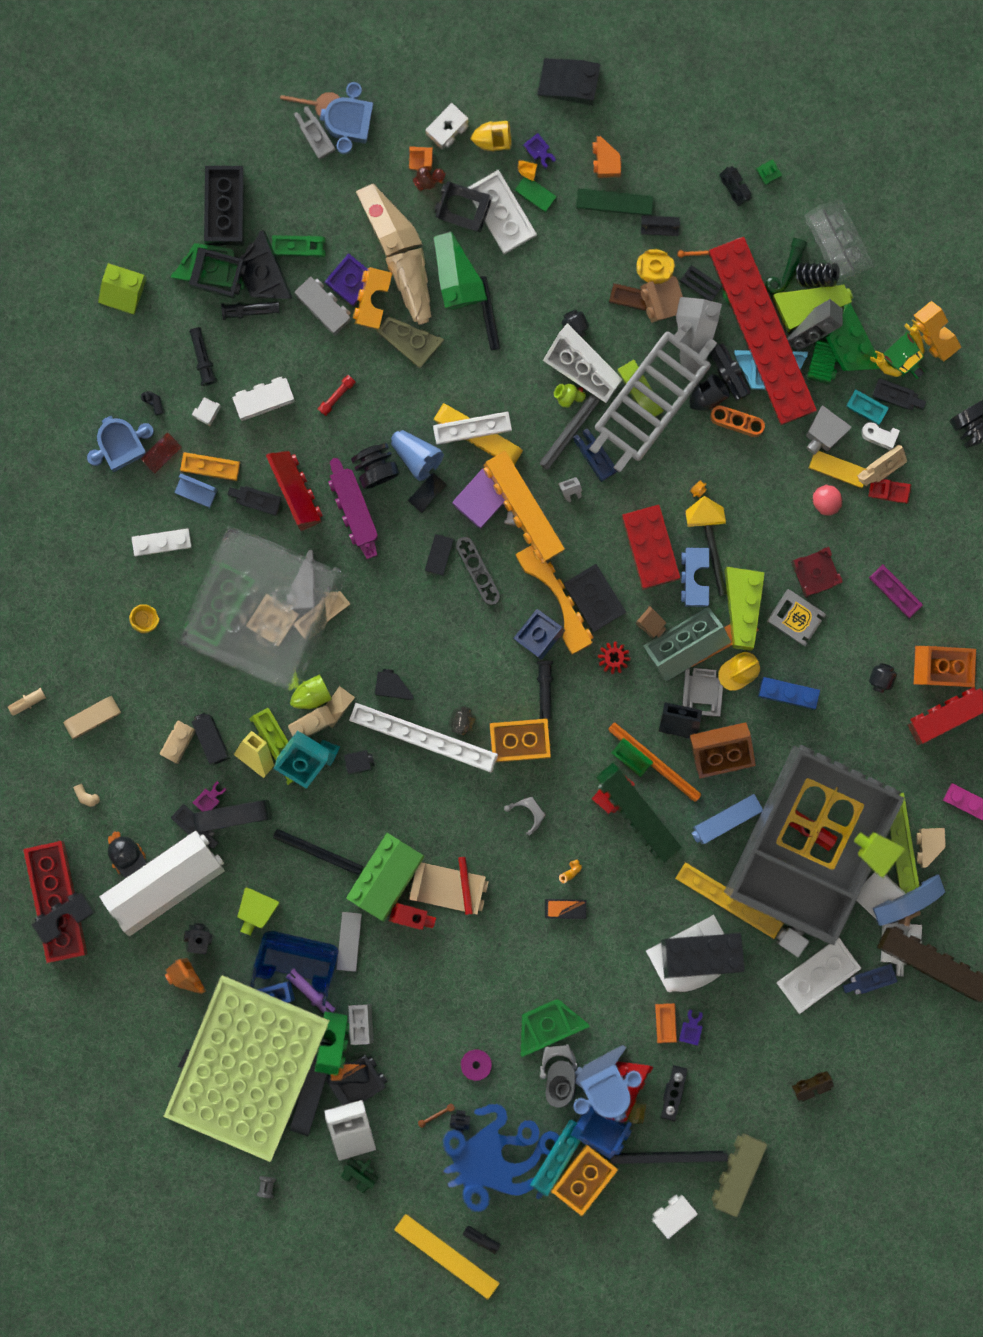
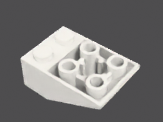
(350, 1130)

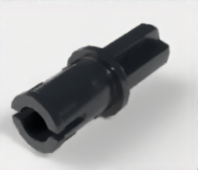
(481, 1239)

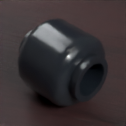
(577, 321)
(882, 677)

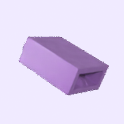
(479, 500)

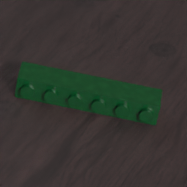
(638, 812)

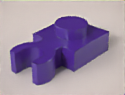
(538, 149)
(691, 1031)

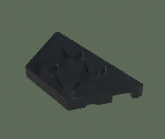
(263, 272)

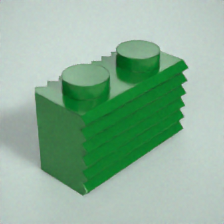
(822, 363)

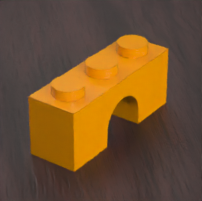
(366, 313)
(941, 341)

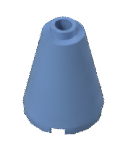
(416, 454)

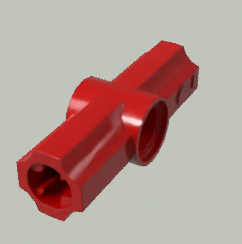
(824, 839)

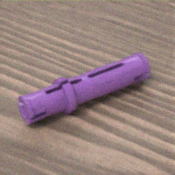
(309, 992)

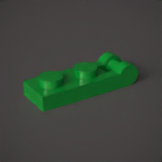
(298, 245)

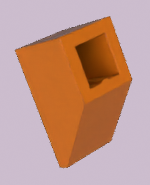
(608, 159)

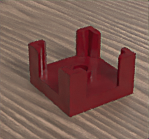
(816, 572)

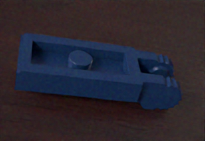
(599, 461)

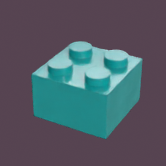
(301, 759)

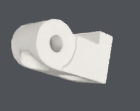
(878, 436)

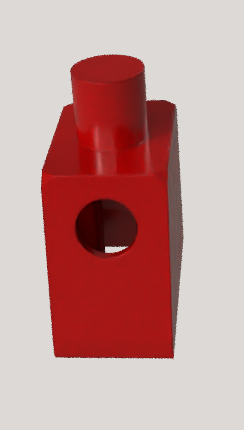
(403, 915)

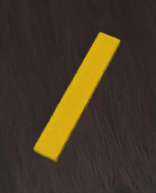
(715, 892)
(446, 1256)

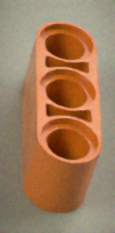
(747, 420)

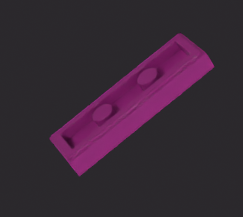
(895, 591)

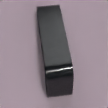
(232, 816)

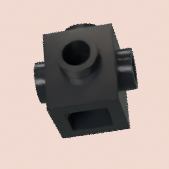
(196, 944)

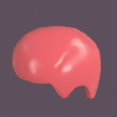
(827, 500)

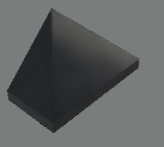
(427, 492)

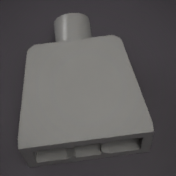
(826, 430)

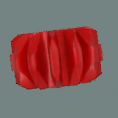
(606, 657)

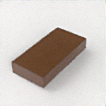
(627, 297)

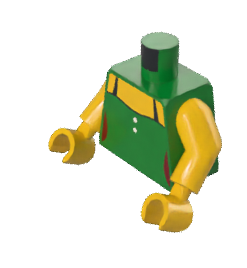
(903, 355)

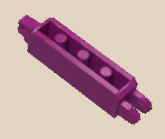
(354, 507)

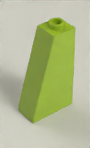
(797, 305)

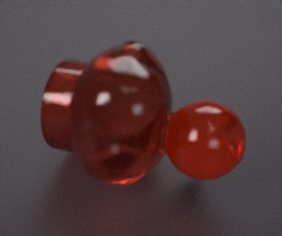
(425, 180)

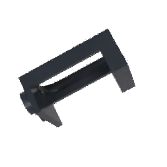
(452, 189)

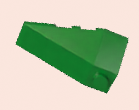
(457, 277)

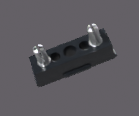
(677, 1074)

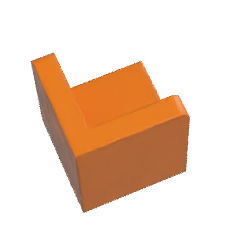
(420, 158)

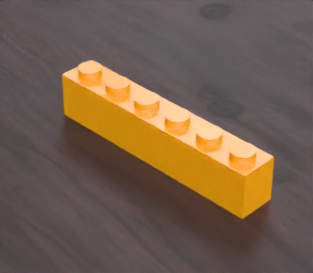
(523, 506)

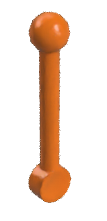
(681, 253)

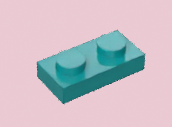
(867, 407)

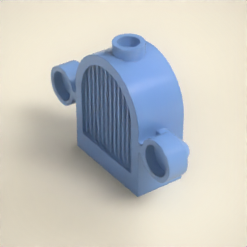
(348, 118)
(119, 443)
(608, 1093)

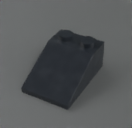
(569, 80)

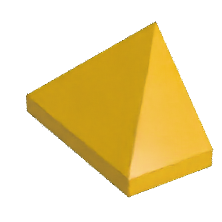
(705, 513)

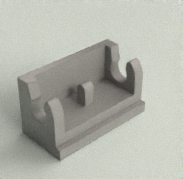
(360, 1024)

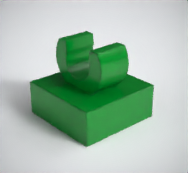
(768, 172)

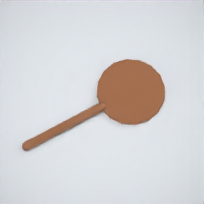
(321, 103)

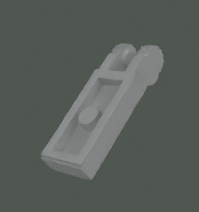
(315, 134)

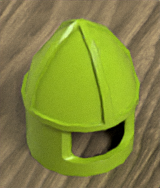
(310, 694)

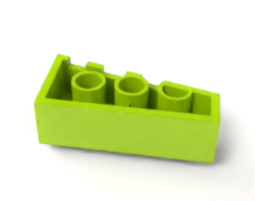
(744, 600)

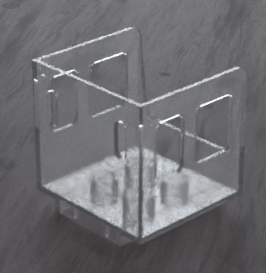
(262, 608)

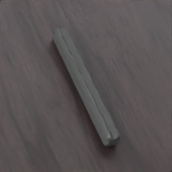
(569, 431)

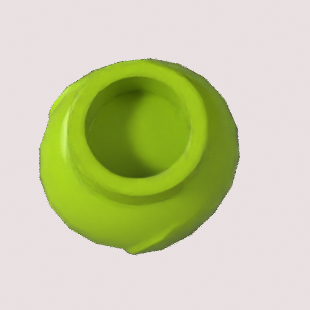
(568, 393)

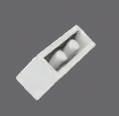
(263, 398)

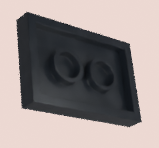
(594, 598)

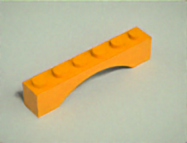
(575, 635)

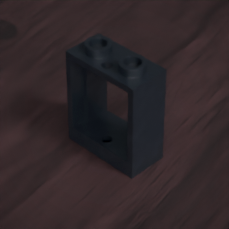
(199, 266)
(210, 739)

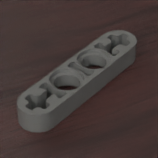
(475, 572)

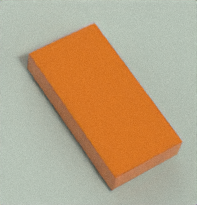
(666, 1023)

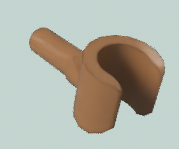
(906, 921)

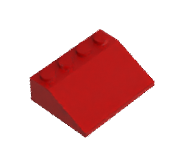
(294, 489)

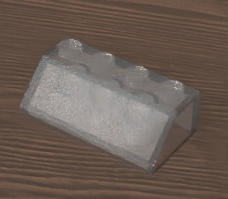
(838, 239)

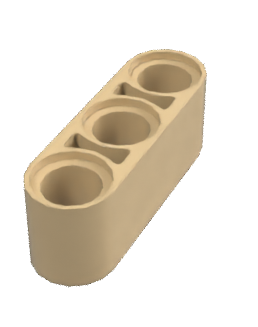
(91, 717)

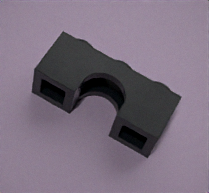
(48, 925)

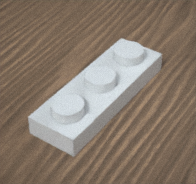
(161, 542)

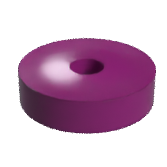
(479, 1073)

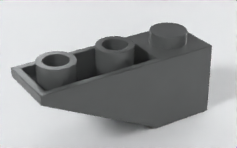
(817, 324)

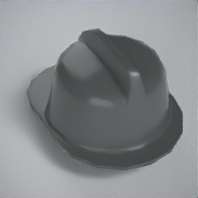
(560, 1084)

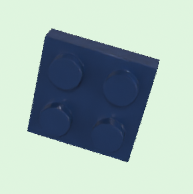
(539, 634)

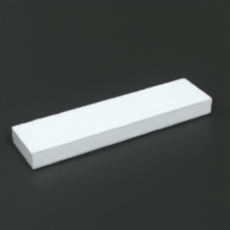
(472, 428)

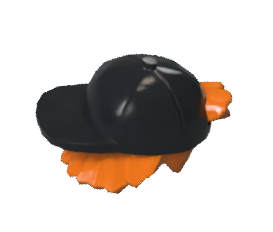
(125, 854)

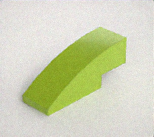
(626, 373)

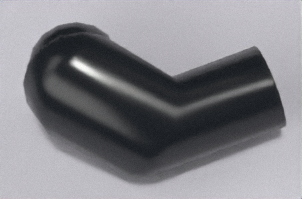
(154, 400)

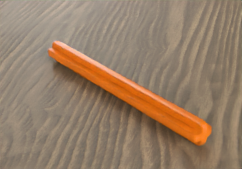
(657, 764)

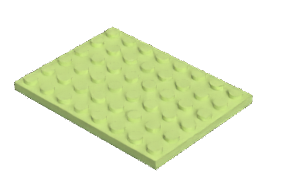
(246, 1068)

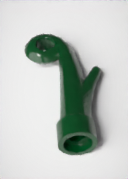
(797, 248)

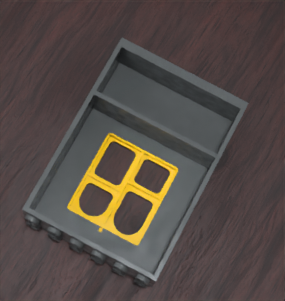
(791, 881)

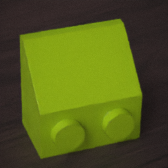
(121, 288)

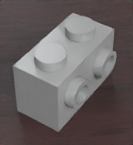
(792, 940)

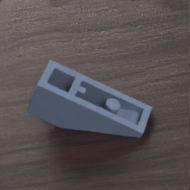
(598, 1065)

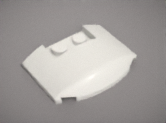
(706, 927)

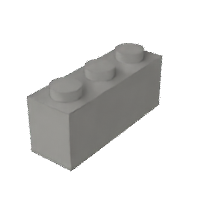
(323, 305)

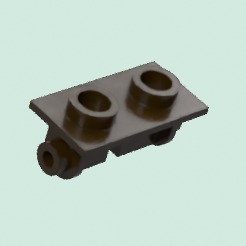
(821, 1082)

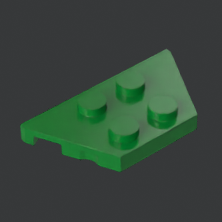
(214, 271)
(851, 343)
(548, 1025)

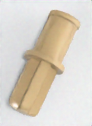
(26, 702)

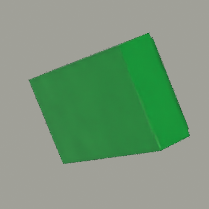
(535, 194)
(632, 757)

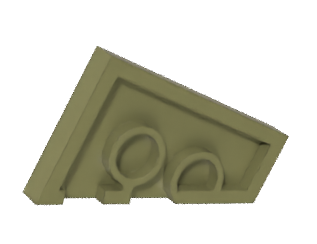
(410, 341)

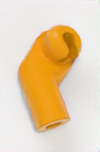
(571, 873)

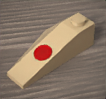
(389, 224)

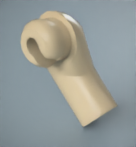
(84, 798)

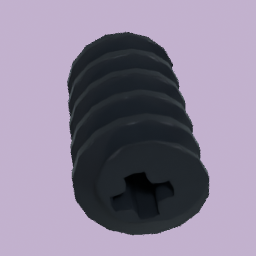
(817, 274)

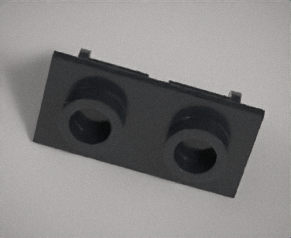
(739, 193)
(660, 225)

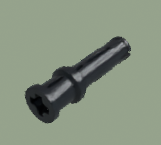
(273, 308)
(204, 365)
(545, 679)

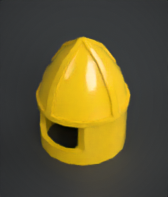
(493, 136)

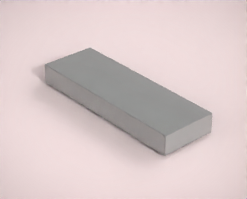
(349, 941)

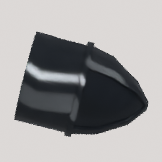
(708, 394)

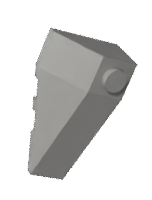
(704, 317)

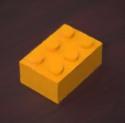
(520, 740)
(584, 1179)

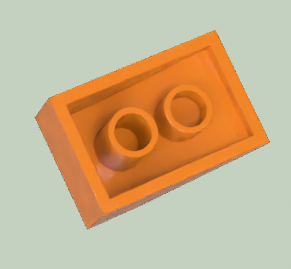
(944, 666)

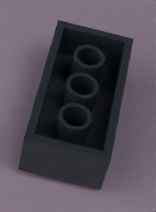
(224, 205)
(702, 955)

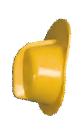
(739, 671)

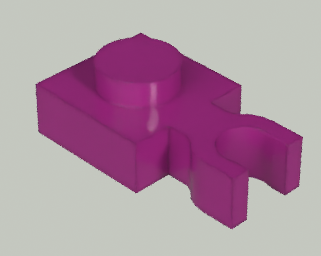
(207, 800)

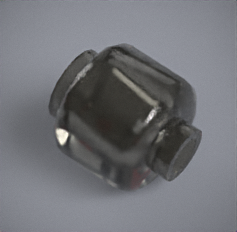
(462, 720)

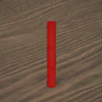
(465, 885)

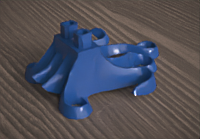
(482, 1163)

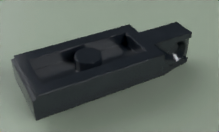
(897, 395)
(256, 499)
(185, 820)

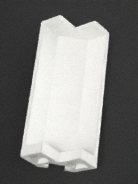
(162, 883)

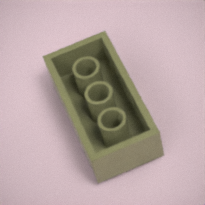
(739, 1174)

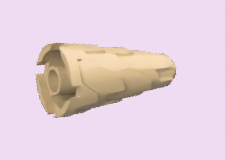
(412, 281)

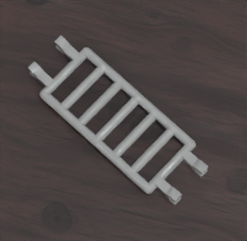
(634, 382)

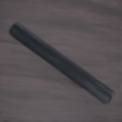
(318, 852)

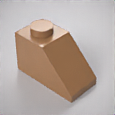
(651, 623)

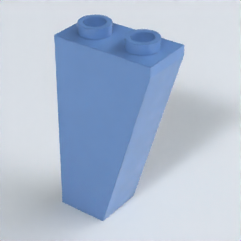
(726, 819)

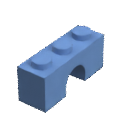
(694, 594)

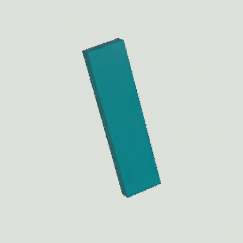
(556, 1160)

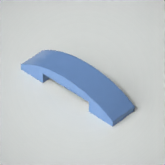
(911, 902)

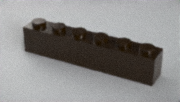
(932, 963)

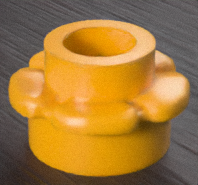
(698, 489)

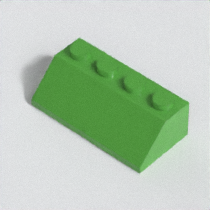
(385, 877)

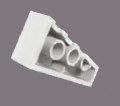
(582, 364)

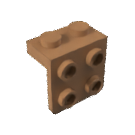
(661, 299)

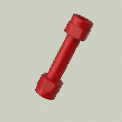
(347, 383)

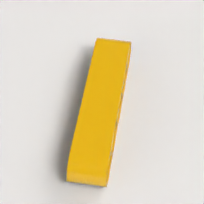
(490, 443)

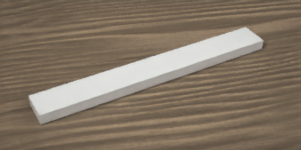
(423, 737)

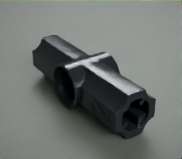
(730, 372)

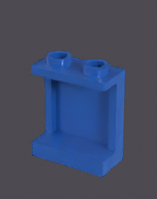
(601, 1134)

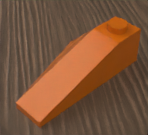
(184, 976)

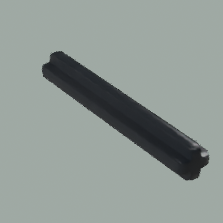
(489, 318)

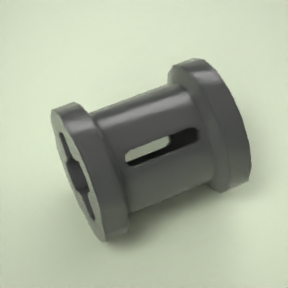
(269, 1181)

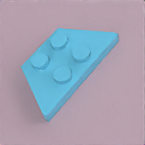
(750, 370)

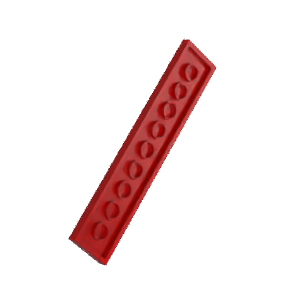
(762, 331)

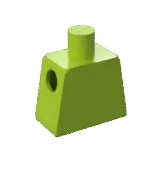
(878, 852)
(255, 910)

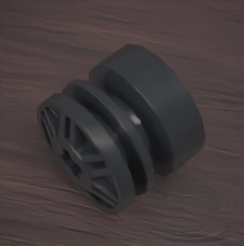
(972, 422)
(375, 466)

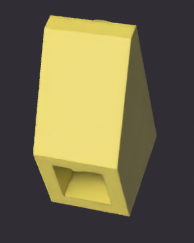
(255, 754)

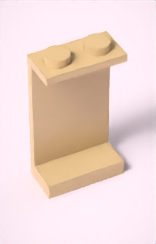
(444, 888)

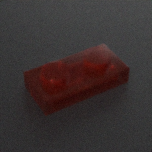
(161, 452)

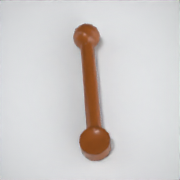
(450, 1107)

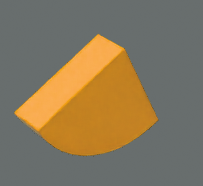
(527, 169)

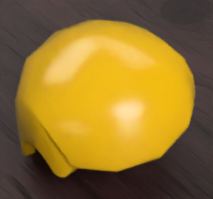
(144, 618)

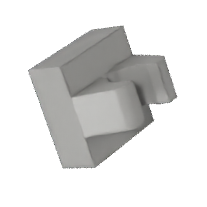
(570, 487)

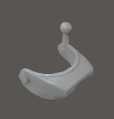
(533, 806)
(550, 1052)

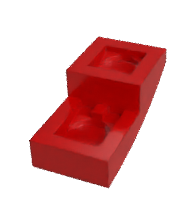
(890, 491)

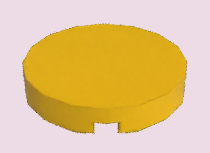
(655, 266)

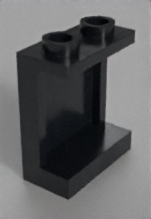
(356, 1092)

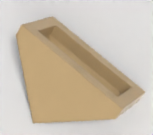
(339, 704)

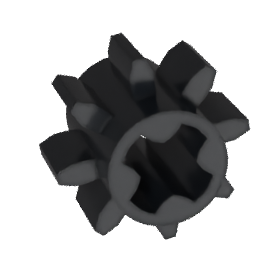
(460, 1121)

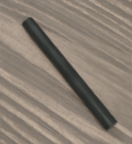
(715, 560)

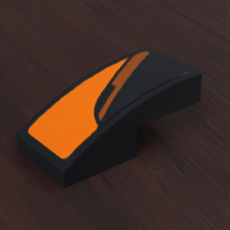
(565, 908)
(350, 1073)

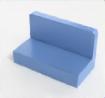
(196, 490)

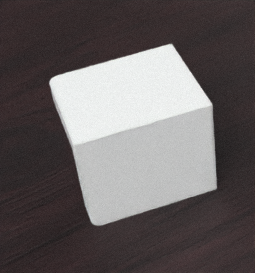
(206, 411)

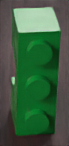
(330, 1058)

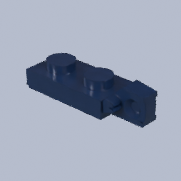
(871, 980)

